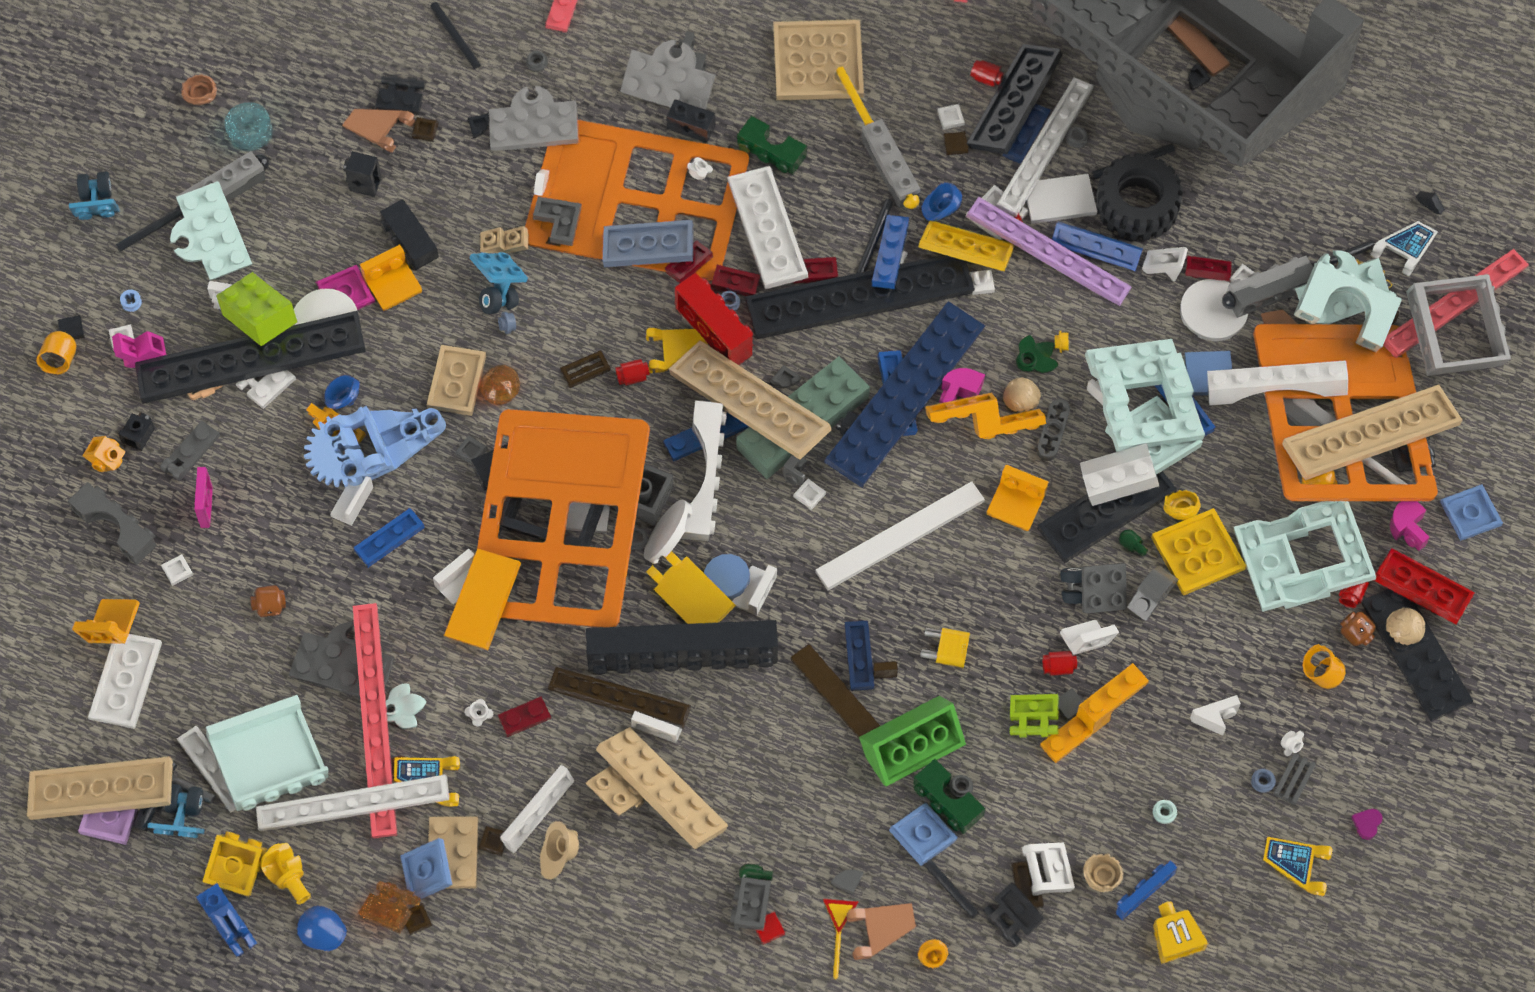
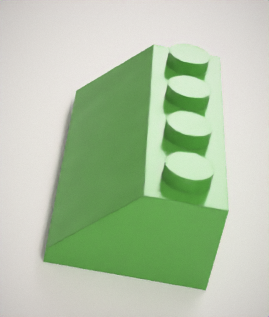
(913, 740)

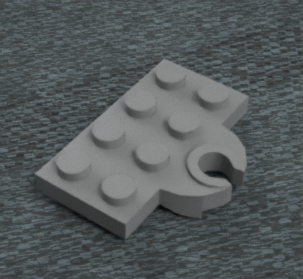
(667, 78)
(533, 122)

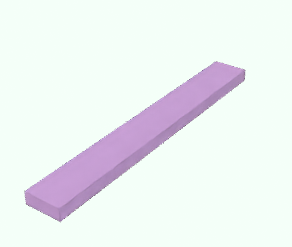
(1048, 251)

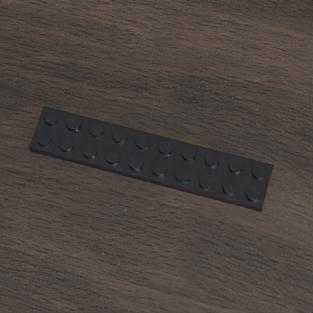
(854, 296)
(246, 359)

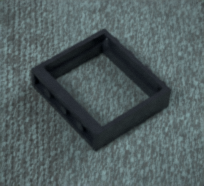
(509, 522)

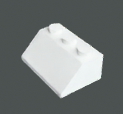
(1119, 474)

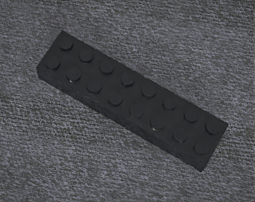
(682, 646)

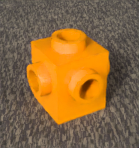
(104, 454)

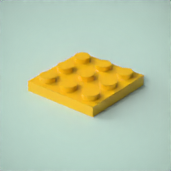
(1198, 551)

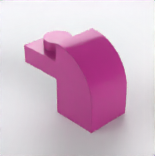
(141, 348)
(962, 383)
(1405, 521)

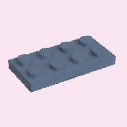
(648, 243)

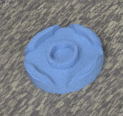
(728, 574)

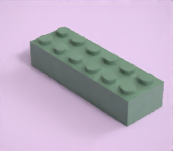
(826, 394)

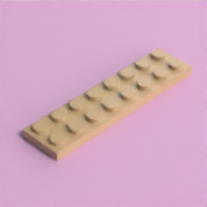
(750, 400)
(1371, 432)

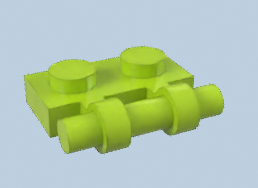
(1034, 707)

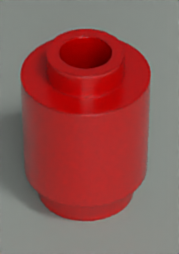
(987, 73)
(632, 372)
(1353, 595)
(1059, 663)

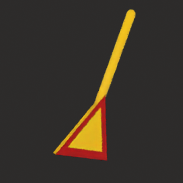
(838, 912)

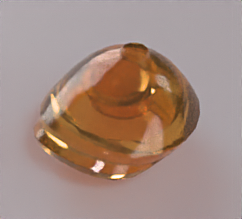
(500, 385)

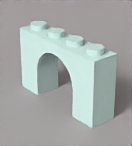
(1378, 304)

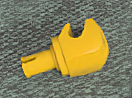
(285, 870)

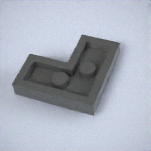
(563, 215)

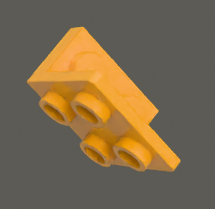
(390, 278)
(1017, 498)
(110, 622)

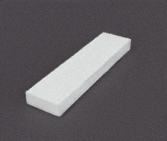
(201, 754)
(537, 809)

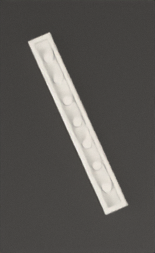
(1045, 147)
(899, 535)
(352, 803)

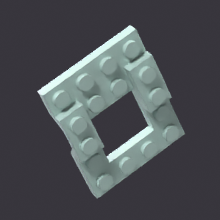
(1138, 367)
(1274, 566)

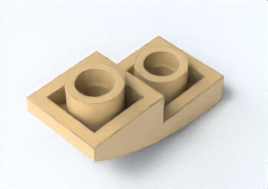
(507, 241)

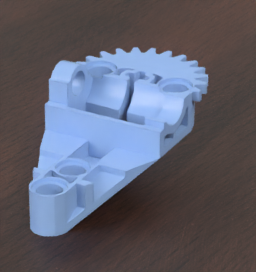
(389, 436)

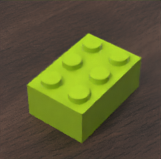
(256, 308)

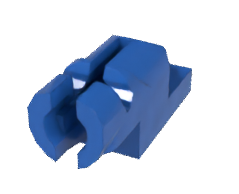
(225, 919)

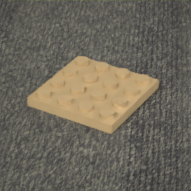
(811, 53)

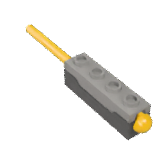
(884, 152)

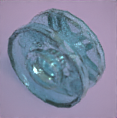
(248, 115)

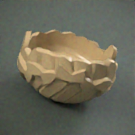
(1021, 395)
(1406, 626)
(1103, 872)

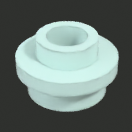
(1164, 804)

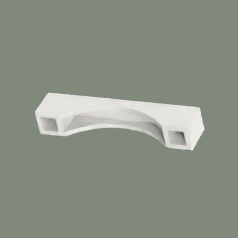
(1318, 378)
(706, 426)

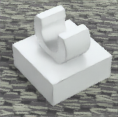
(982, 282)
(214, 289)

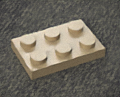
(456, 380)
(461, 847)

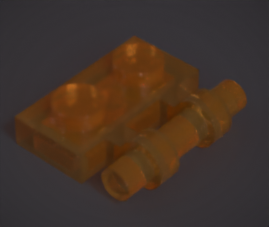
(387, 913)

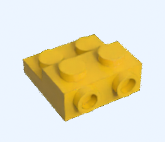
(234, 863)

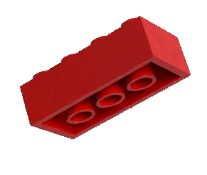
(713, 319)

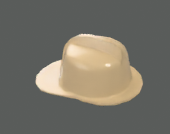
(558, 848)

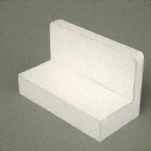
(352, 501)
(453, 576)
(757, 590)
(1088, 636)
(655, 727)

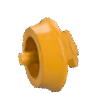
(933, 953)

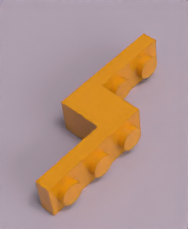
(985, 415)
(1094, 712)

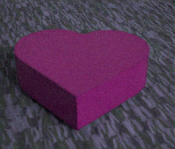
(1367, 823)

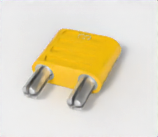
(951, 647)

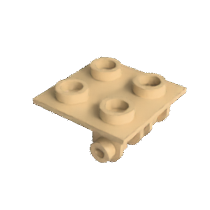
(615, 791)

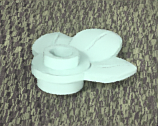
(405, 706)

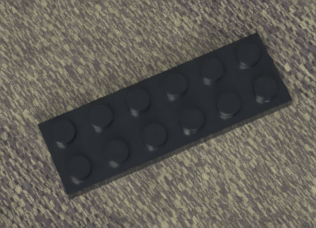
(1014, 99)
(1084, 525)
(1421, 663)

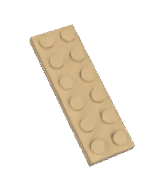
(100, 788)
(662, 788)

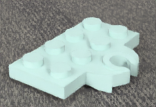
(210, 232)
(1343, 304)

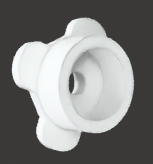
(699, 168)
(476, 706)
(1292, 742)

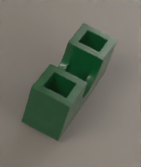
(785, 156)
(960, 812)

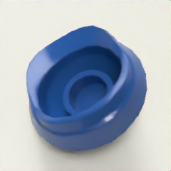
(942, 202)
(342, 392)
(321, 928)

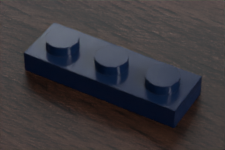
(1028, 134)
(859, 655)

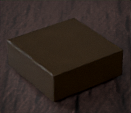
(425, 129)
(955, 143)
(885, 669)
(492, 842)
(418, 920)

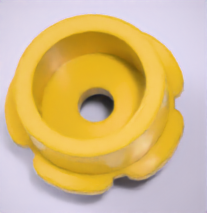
(1061, 341)

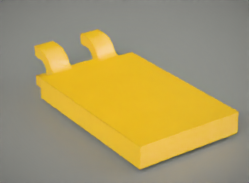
(690, 592)

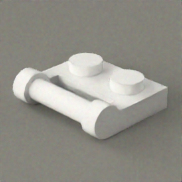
(1055, 868)

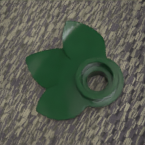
(1038, 354)

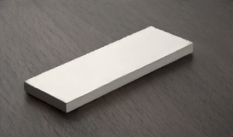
(767, 227)

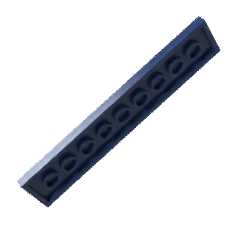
(904, 394)

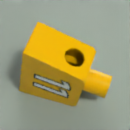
(1177, 934)

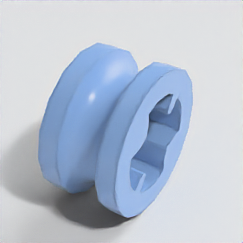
(128, 294)

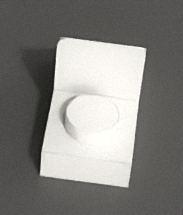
(1165, 260)
(1210, 715)

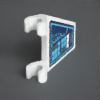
(1408, 242)

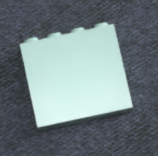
(266, 753)

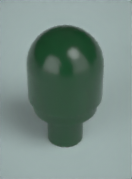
(1131, 540)
(755, 872)

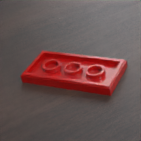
(1423, 586)

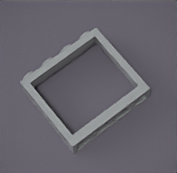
(1426, 333)

